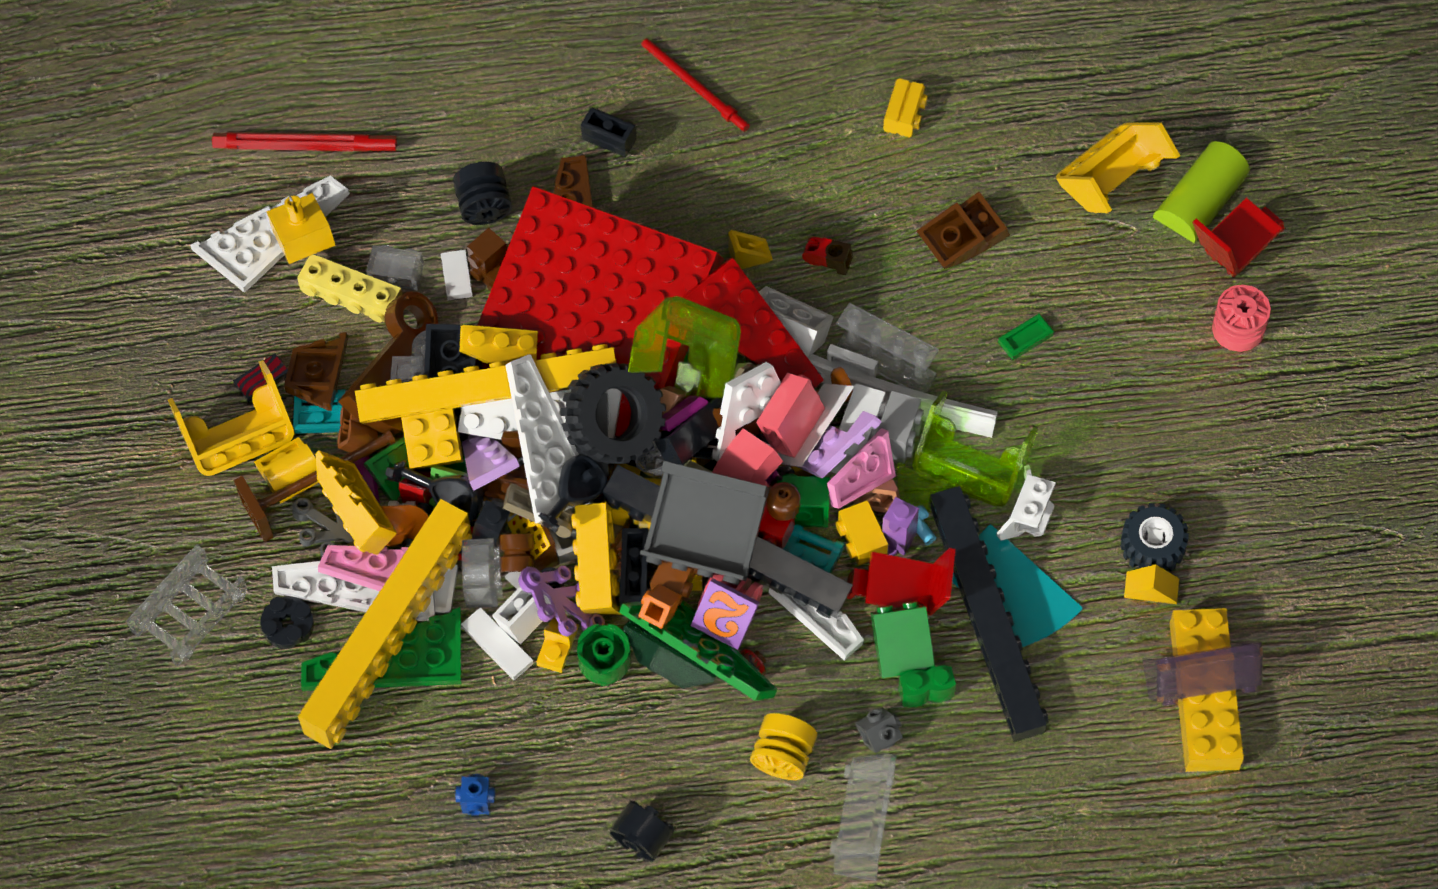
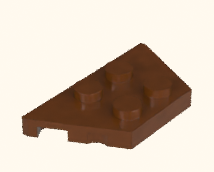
(316, 371)

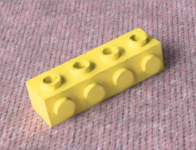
(347, 287)

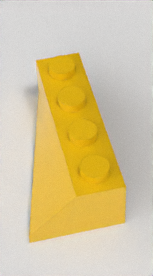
(354, 503)
(595, 559)

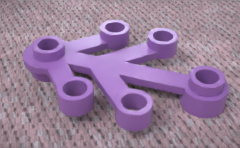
(536, 583)

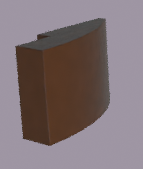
(963, 231)

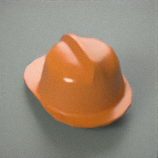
(406, 521)

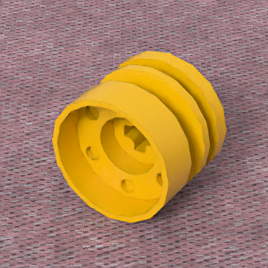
(783, 746)

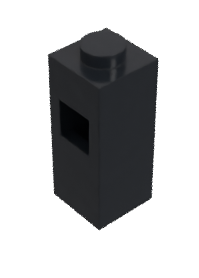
(491, 522)

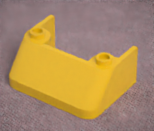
(1113, 161)
(240, 437)

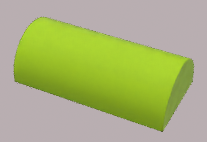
(1203, 189)

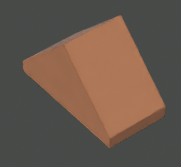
(881, 496)

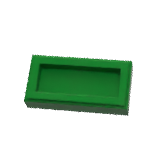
(1025, 336)

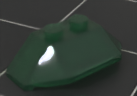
(665, 659)

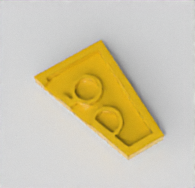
(497, 344)

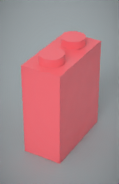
(791, 414)

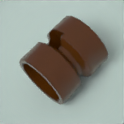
(516, 552)

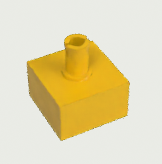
(300, 227)

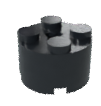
(641, 831)

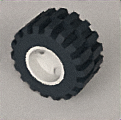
(1154, 537)

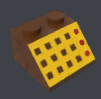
(544, 545)

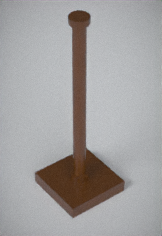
(257, 507)

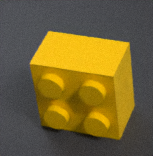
(432, 439)

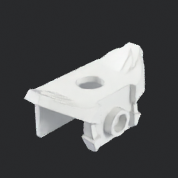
(1031, 509)

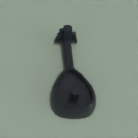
(579, 484)
(450, 488)

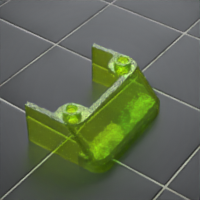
(708, 333)
(960, 465)

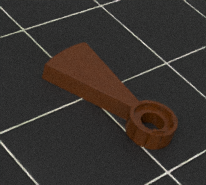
(400, 345)

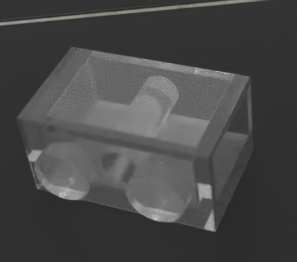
(396, 266)

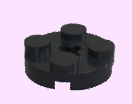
(283, 608)

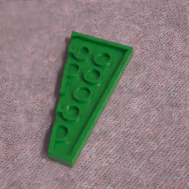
(706, 650)
(426, 658)

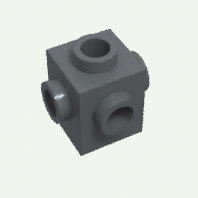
(879, 729)

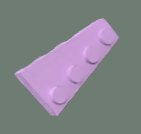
(486, 460)

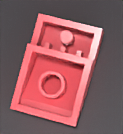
(748, 459)

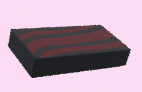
(254, 378)

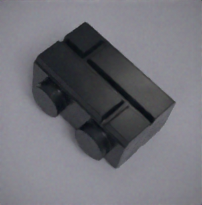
(608, 132)

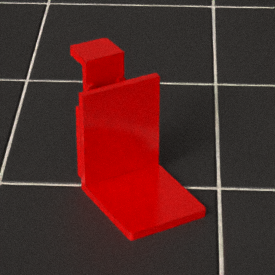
(1239, 236)
(901, 580)

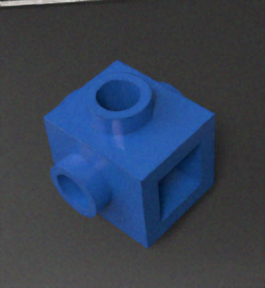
(475, 794)

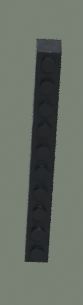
(769, 563)
(988, 616)

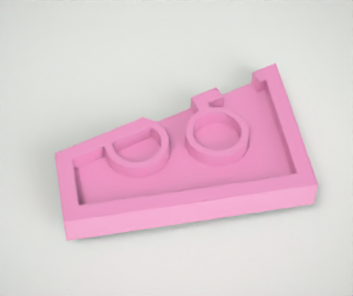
(864, 471)
(360, 567)

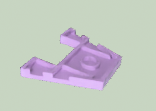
(835, 442)

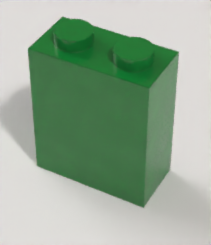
(902, 639)

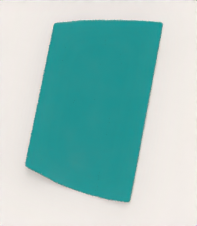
(1030, 595)

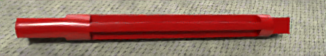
(304, 141)

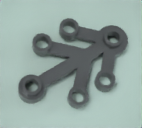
(335, 530)

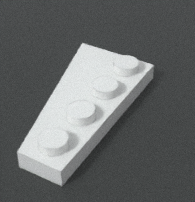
(836, 633)

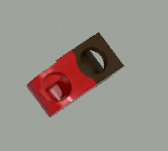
(828, 254)

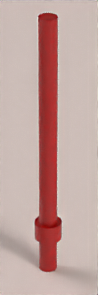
(727, 111)

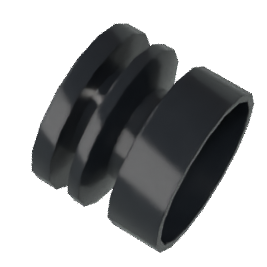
(482, 193)

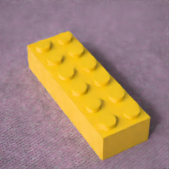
(1211, 720)

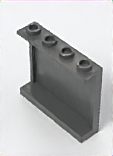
(705, 522)

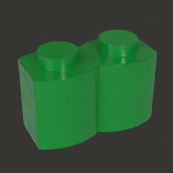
(933, 685)

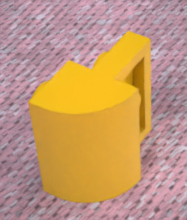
(287, 465)

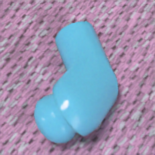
(922, 528)

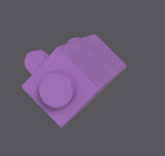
(900, 526)

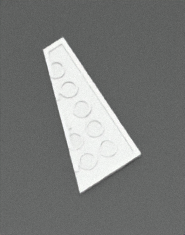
(250, 245)
(498, 416)
(540, 434)
(308, 584)

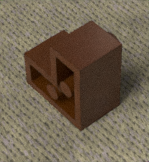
(486, 256)

